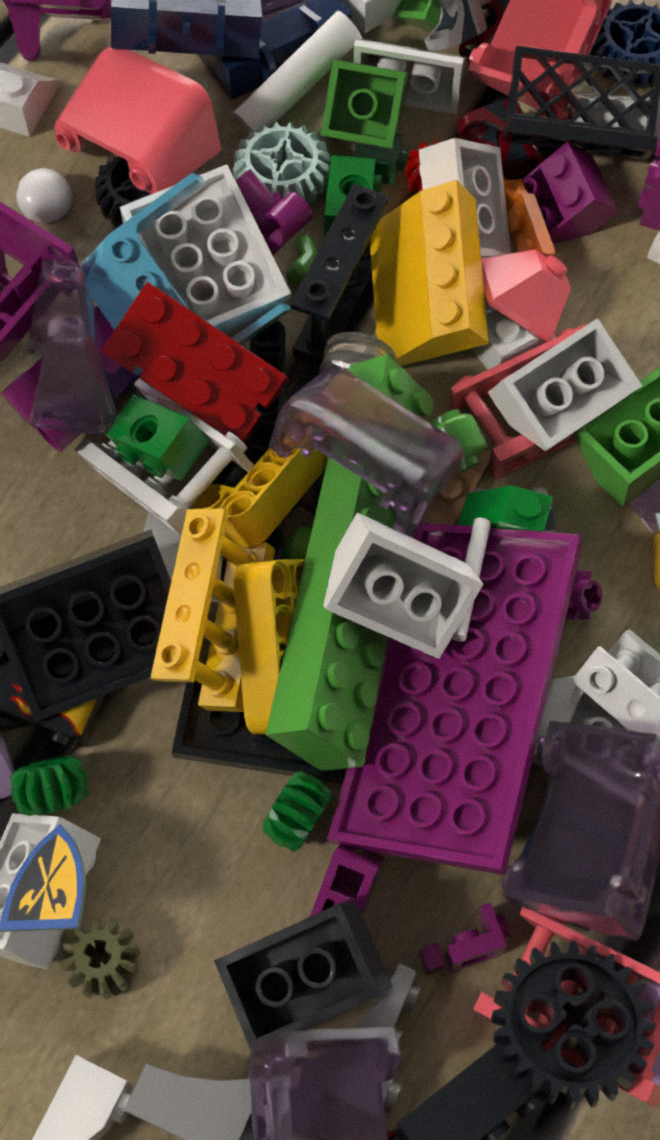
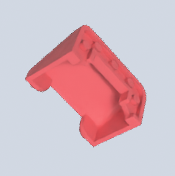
(543, 25)
(143, 115)

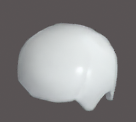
(44, 196)

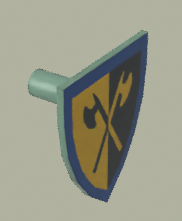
(48, 887)

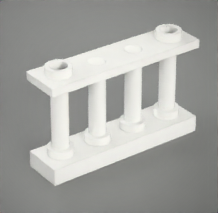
(152, 491)
(625, 682)

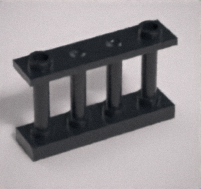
(338, 274)

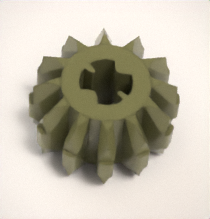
(85, 969)

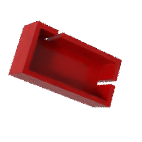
(194, 363)

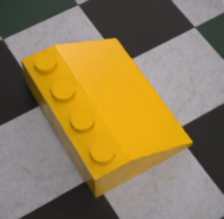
(429, 275)

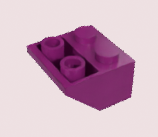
(571, 193)

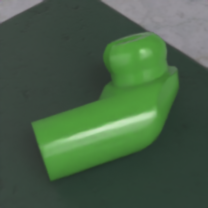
(307, 252)

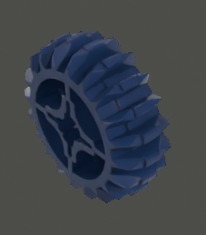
(630, 35)

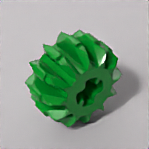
(49, 785)
(296, 811)

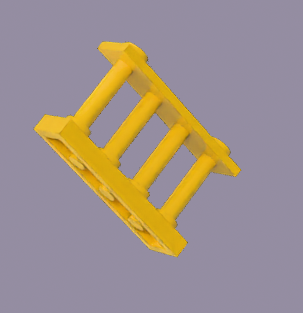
(188, 608)

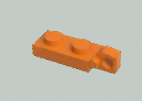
(526, 219)

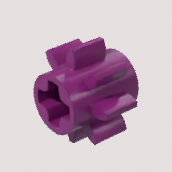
(585, 597)

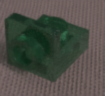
(388, 160)

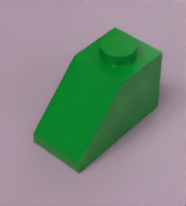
(507, 508)

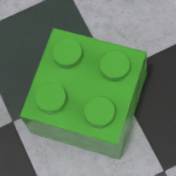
(364, 103)

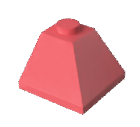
(527, 289)

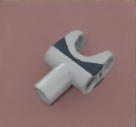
(457, 24)

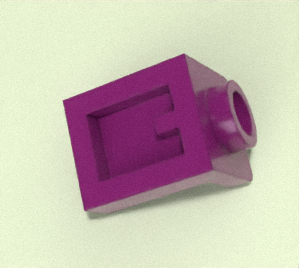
(471, 948)

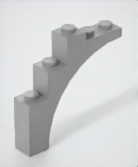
(223, 1109)

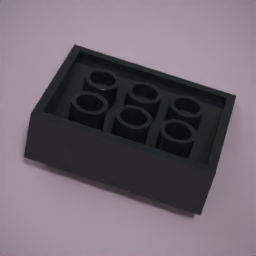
(86, 624)

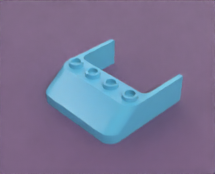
(124, 264)

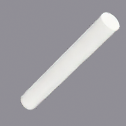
(474, 559)

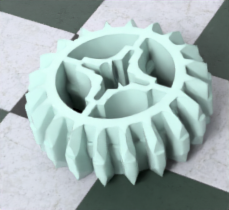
(285, 160)

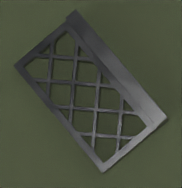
(588, 136)

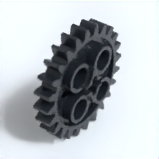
(606, 1056)

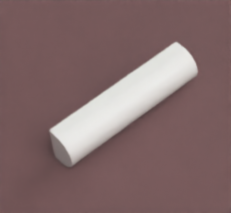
(298, 73)

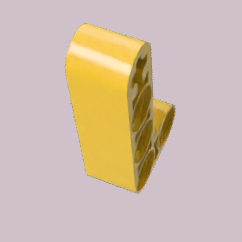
(263, 494)
(263, 617)

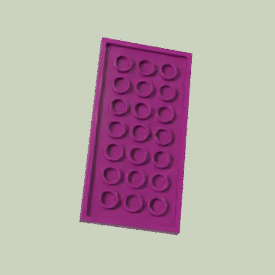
(462, 729)

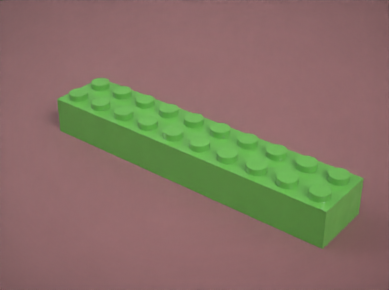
(330, 662)

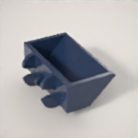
(188, 26)
(280, 38)

